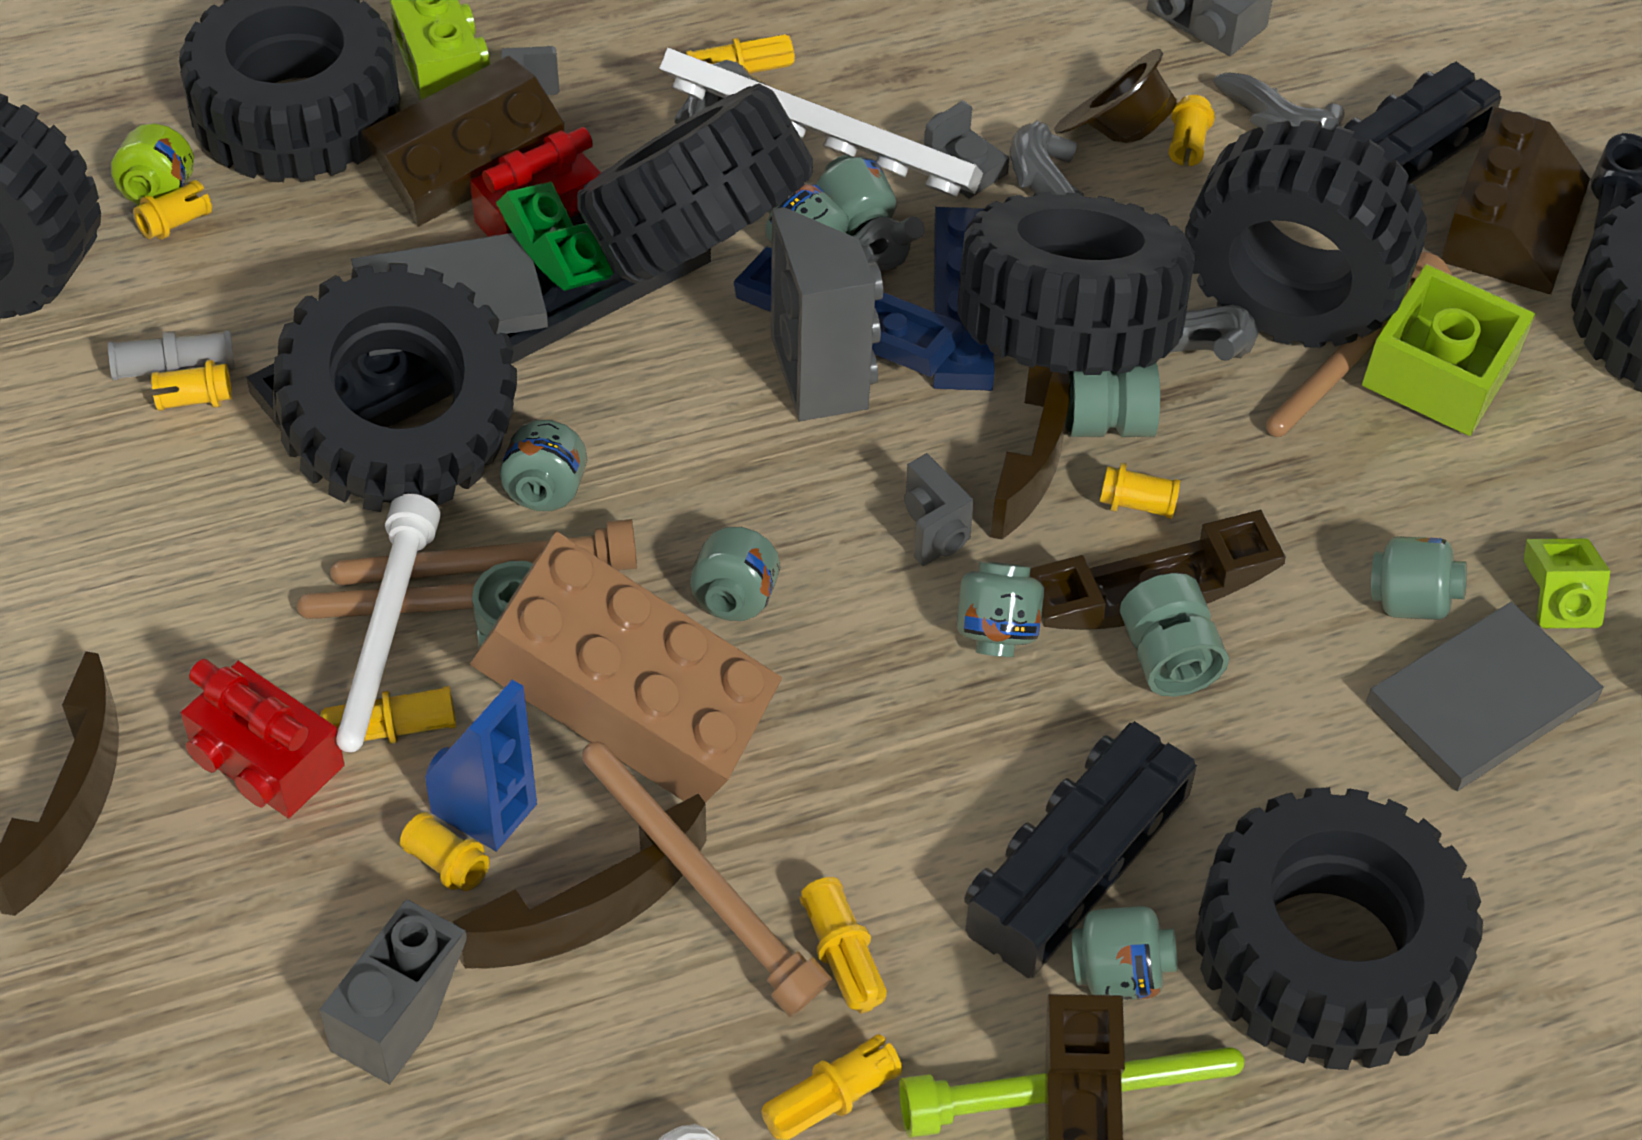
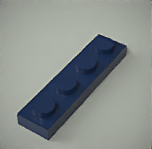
(908, 332)
(970, 363)

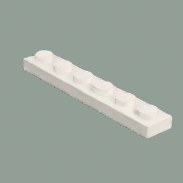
(842, 132)

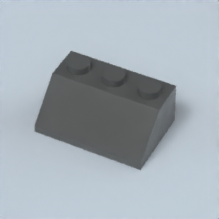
(823, 315)

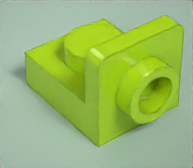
(1570, 582)

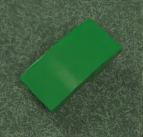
(543, 228)

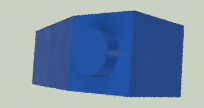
(488, 773)

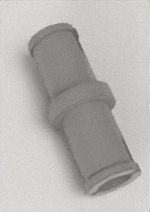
(169, 354)

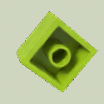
(1447, 349)

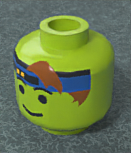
(152, 162)

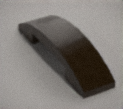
(1027, 477)
(1223, 561)
(40, 851)
(512, 935)
(1084, 1067)

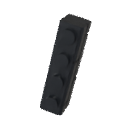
(1431, 119)
(1078, 847)

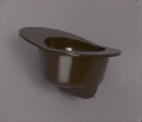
(1128, 106)

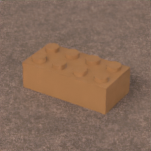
(628, 671)

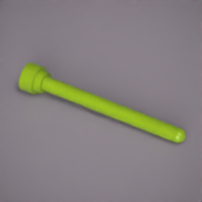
(932, 1103)

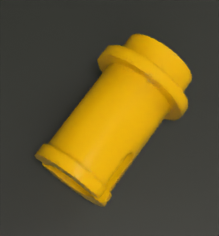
(1191, 120)
(171, 210)
(195, 386)
(1139, 491)
(456, 860)

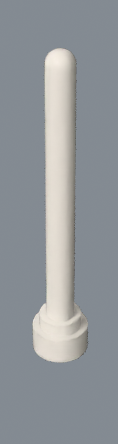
(410, 527)

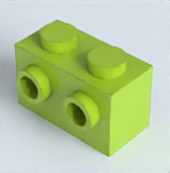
(437, 42)

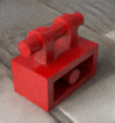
(555, 161)
(259, 737)

